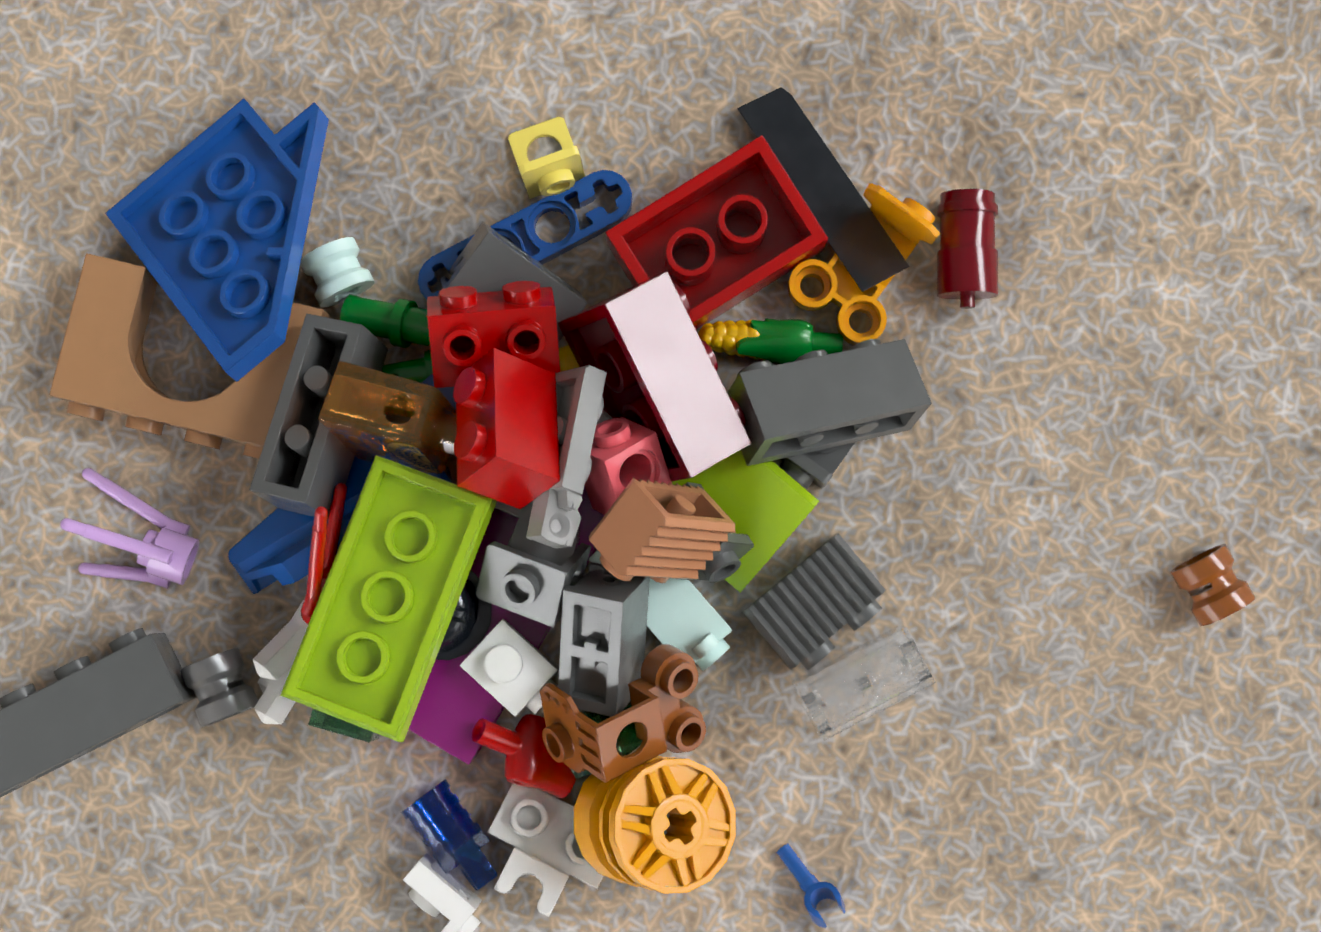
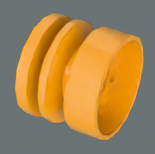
(625, 821)

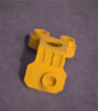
(906, 225)

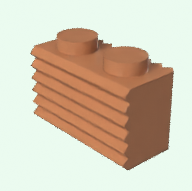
(660, 531)

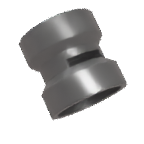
(219, 687)

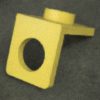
(552, 172)

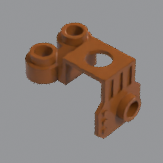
(657, 711)

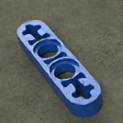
(521, 225)

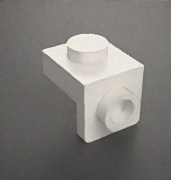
(510, 669)

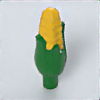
(769, 339)

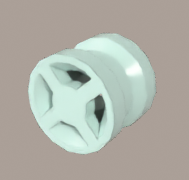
(336, 271)

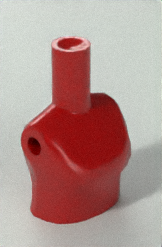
(526, 755)

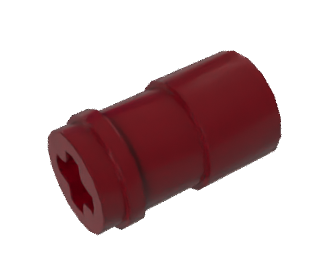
(967, 246)

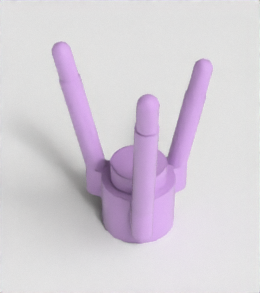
(164, 553)

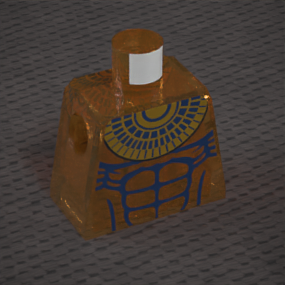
(390, 418)

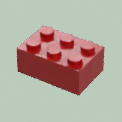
(721, 232)

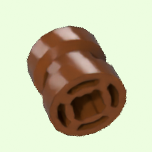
(1213, 585)

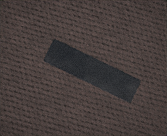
(825, 188)

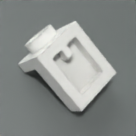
(442, 893)

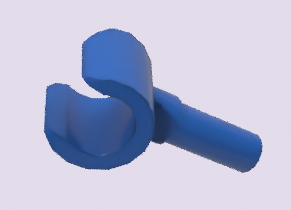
(813, 889)

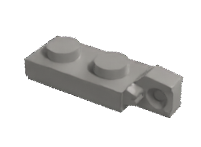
(579, 407)

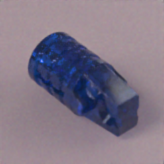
(451, 834)

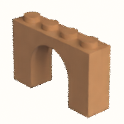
(106, 371)

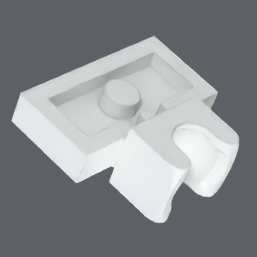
(543, 843)

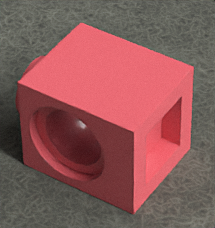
(619, 442)

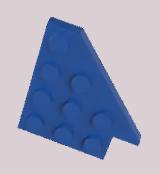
(230, 229)

